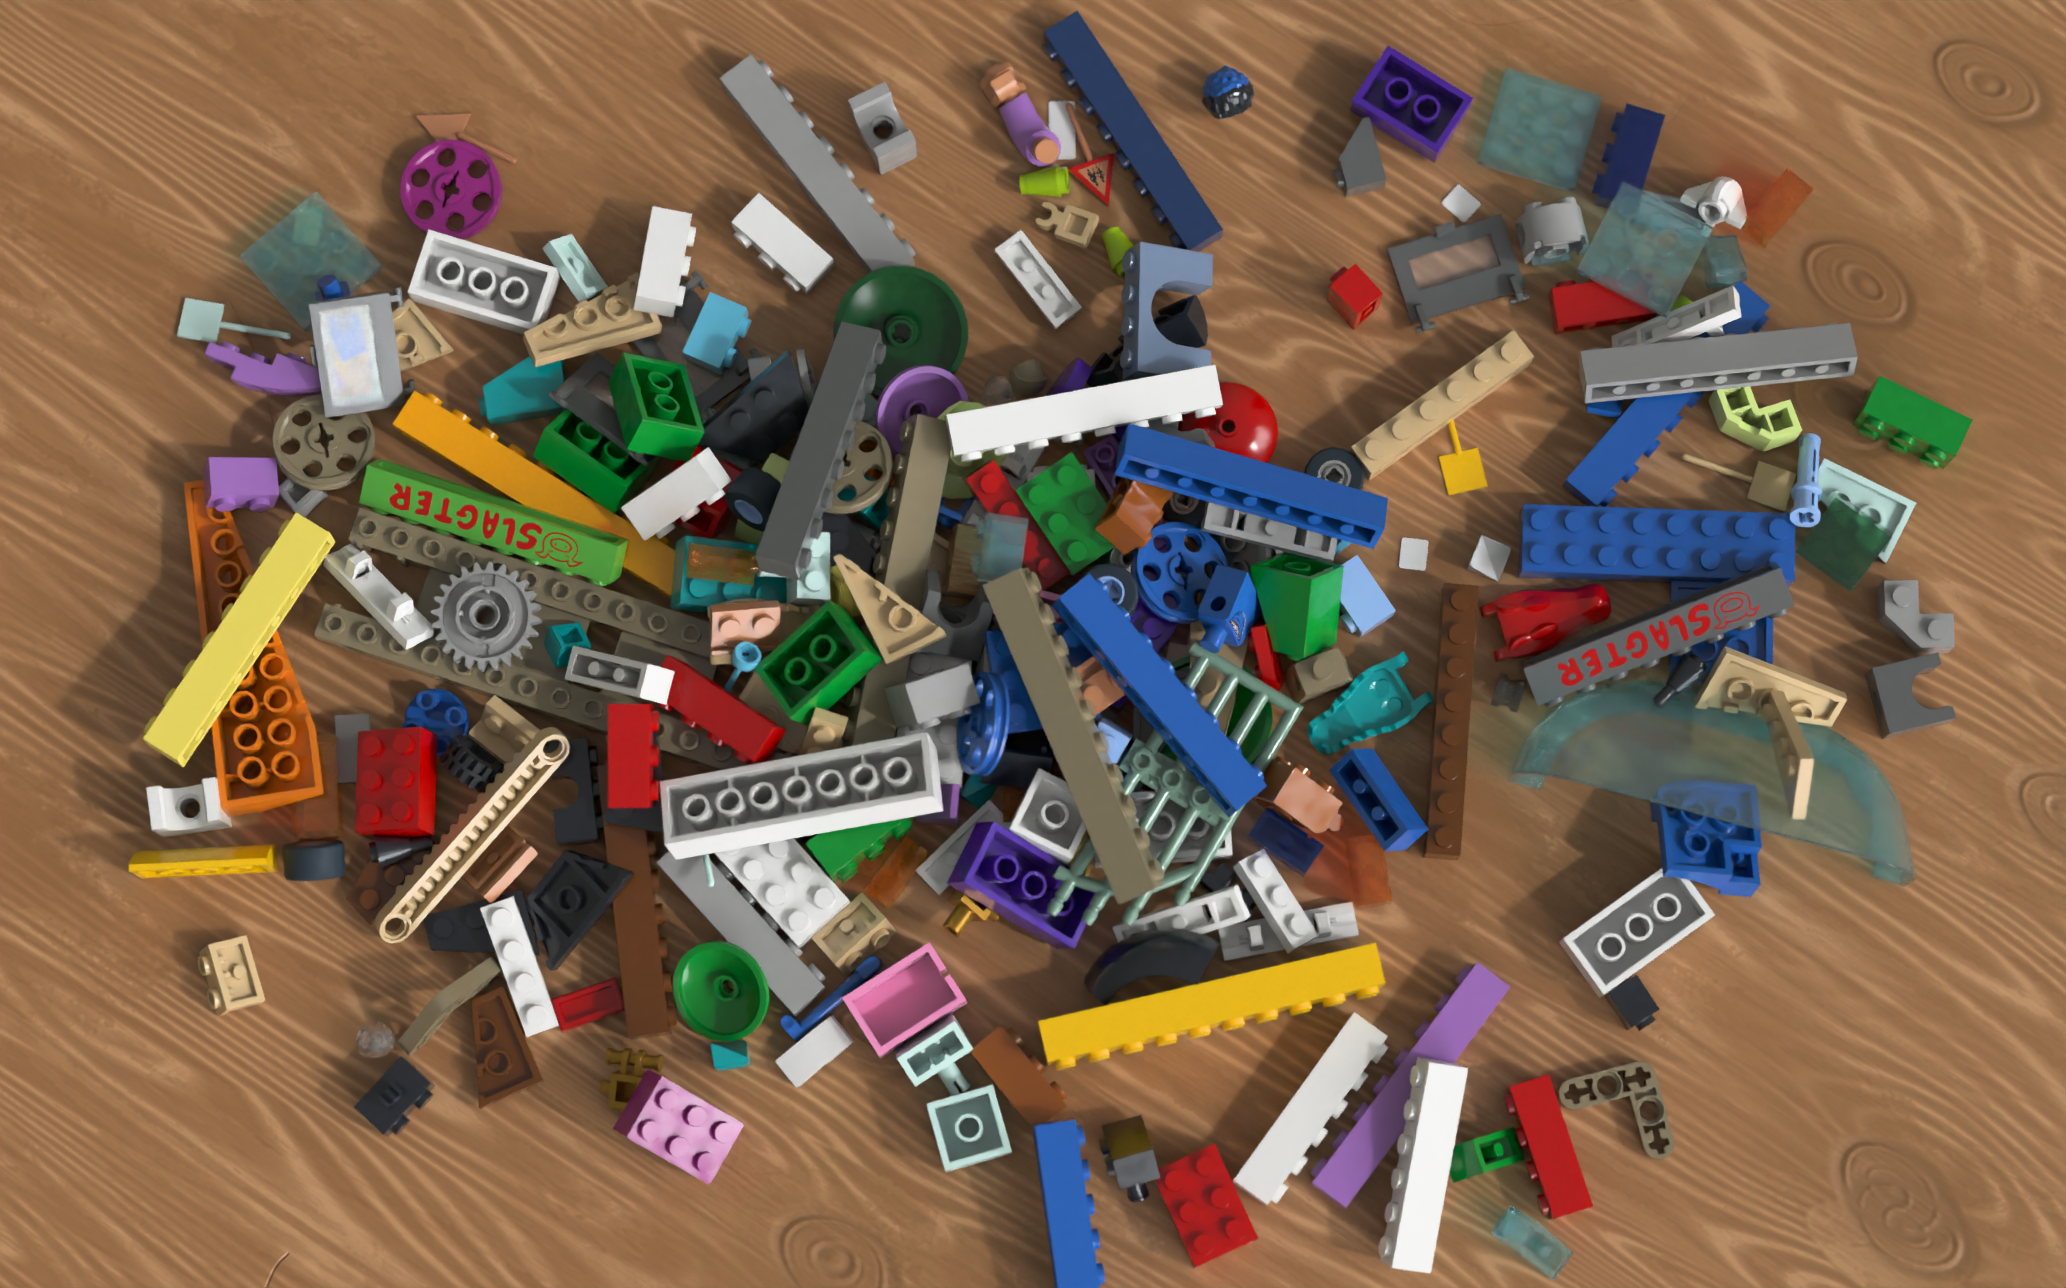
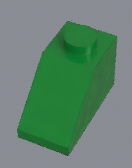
(1485, 1154)

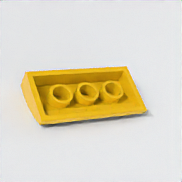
(205, 861)

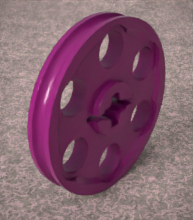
(444, 176)

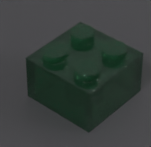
(1844, 542)

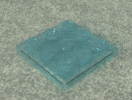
(1540, 130)
(304, 249)
(1644, 249)

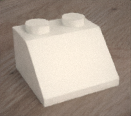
(1049, 817)

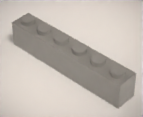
(741, 925)

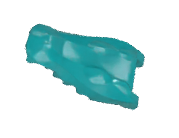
(1371, 705)

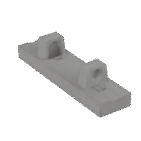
(1267, 533)

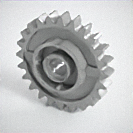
(497, 639)

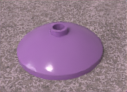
(925, 387)

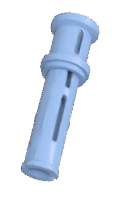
(1806, 491)

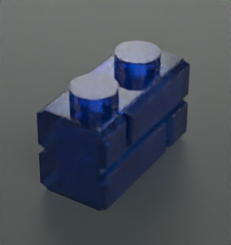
(1285, 842)

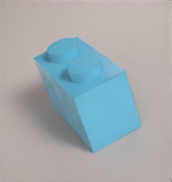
(716, 334)

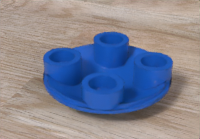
(438, 713)

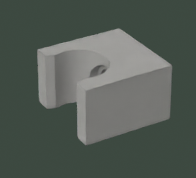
(877, 110)

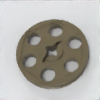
(312, 451)
(858, 464)

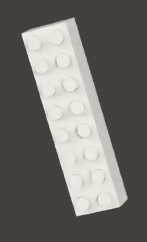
(801, 796)

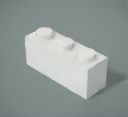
(781, 245)
(664, 262)
(677, 495)
(619, 675)

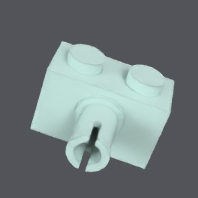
(814, 582)
(936, 1052)

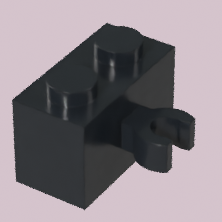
(395, 1097)

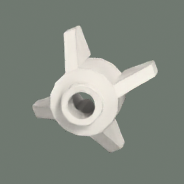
(1718, 201)

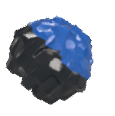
(1227, 93)

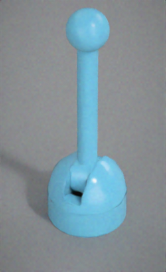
(742, 662)

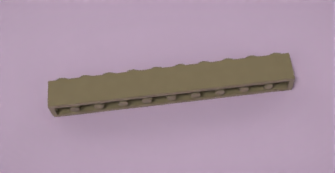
(901, 562)
(1074, 735)

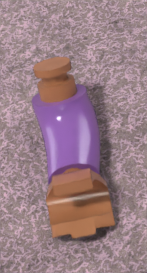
(1020, 117)

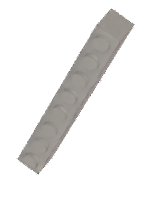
(813, 167)
(1717, 362)

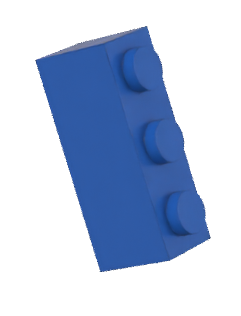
(1378, 799)

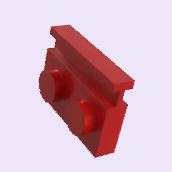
(1269, 661)

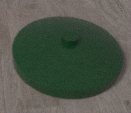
(916, 316)

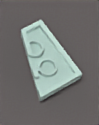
(1873, 499)

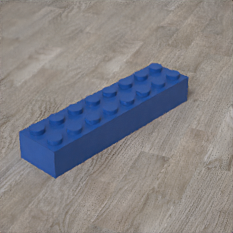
(1651, 543)

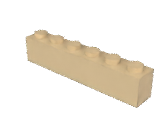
(1442, 404)

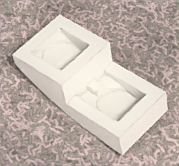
(814, 1051)

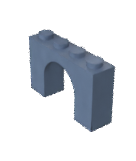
(1151, 269)

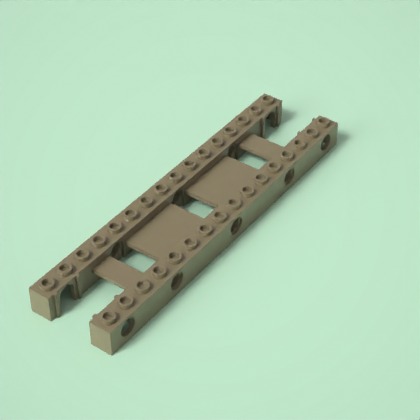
(534, 682)

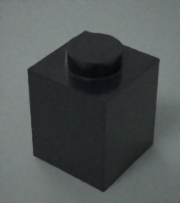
(1633, 1004)

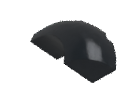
(1178, 322)
(1147, 954)

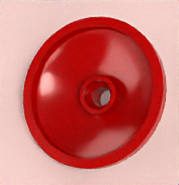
(1252, 417)

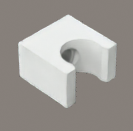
(169, 805)

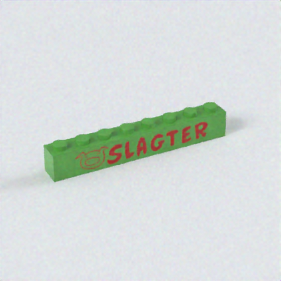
(494, 522)

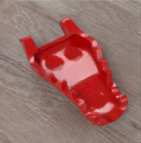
(1543, 618)

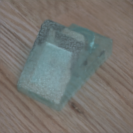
(1723, 262)

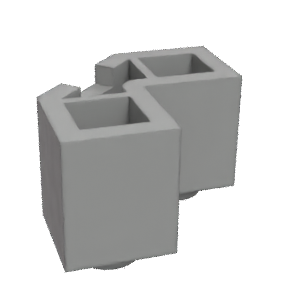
(1900, 613)

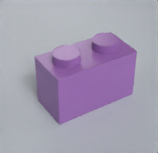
(240, 483)

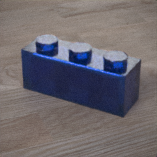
(1630, 153)

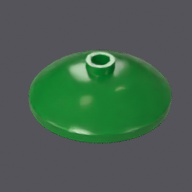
(709, 1002)

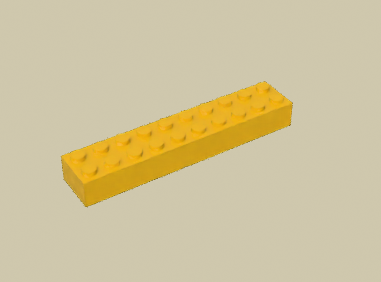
(1212, 1004)

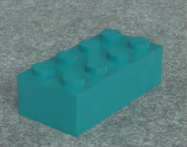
(699, 594)

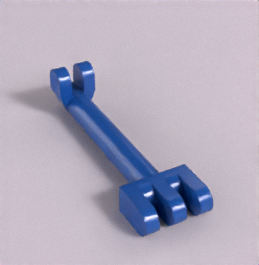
(862, 973)

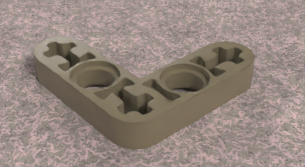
(446, 1001)
(1636, 1097)

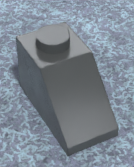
(1360, 163)

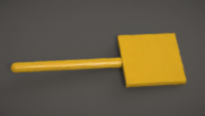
(1462, 469)

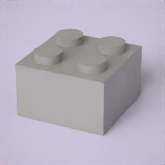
(937, 694)

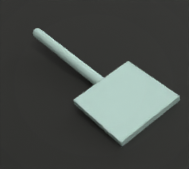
(202, 322)

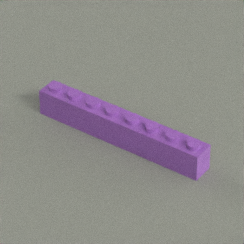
(1383, 1119)

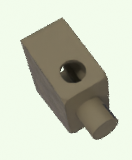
(1318, 675)

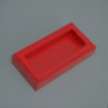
(588, 1004)

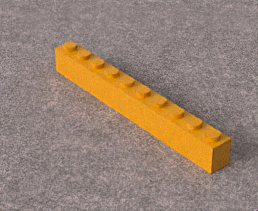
(528, 484)

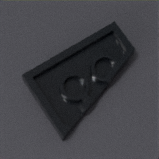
(465, 928)

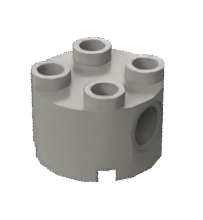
(1551, 232)

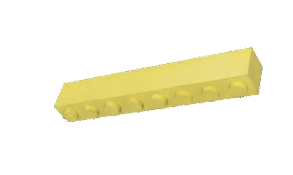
(238, 639)

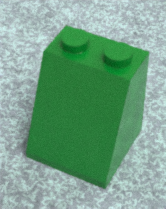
(1299, 602)

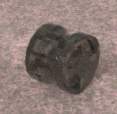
(1508, 692)

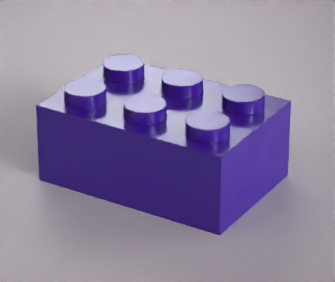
(1411, 104)

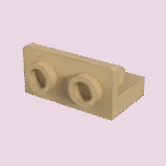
(502, 731)
(854, 934)
(230, 975)

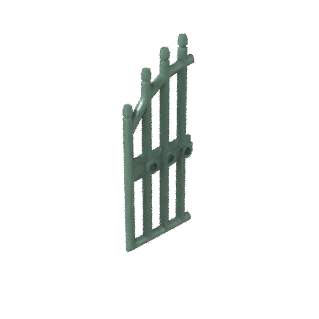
(1177, 783)

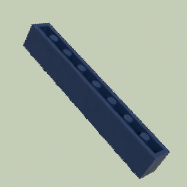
(1131, 133)

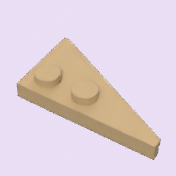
(891, 621)

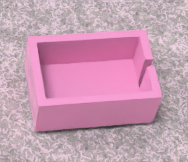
(904, 1000)

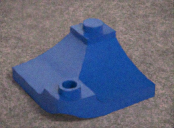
(1708, 850)

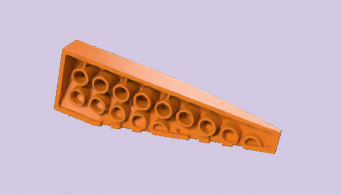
(265, 731)

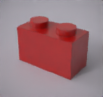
(1353, 295)

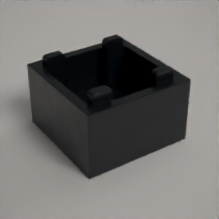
(1021, 759)

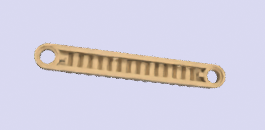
(471, 834)

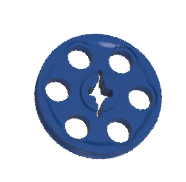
(1165, 564)
(984, 730)

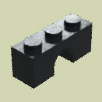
(580, 821)

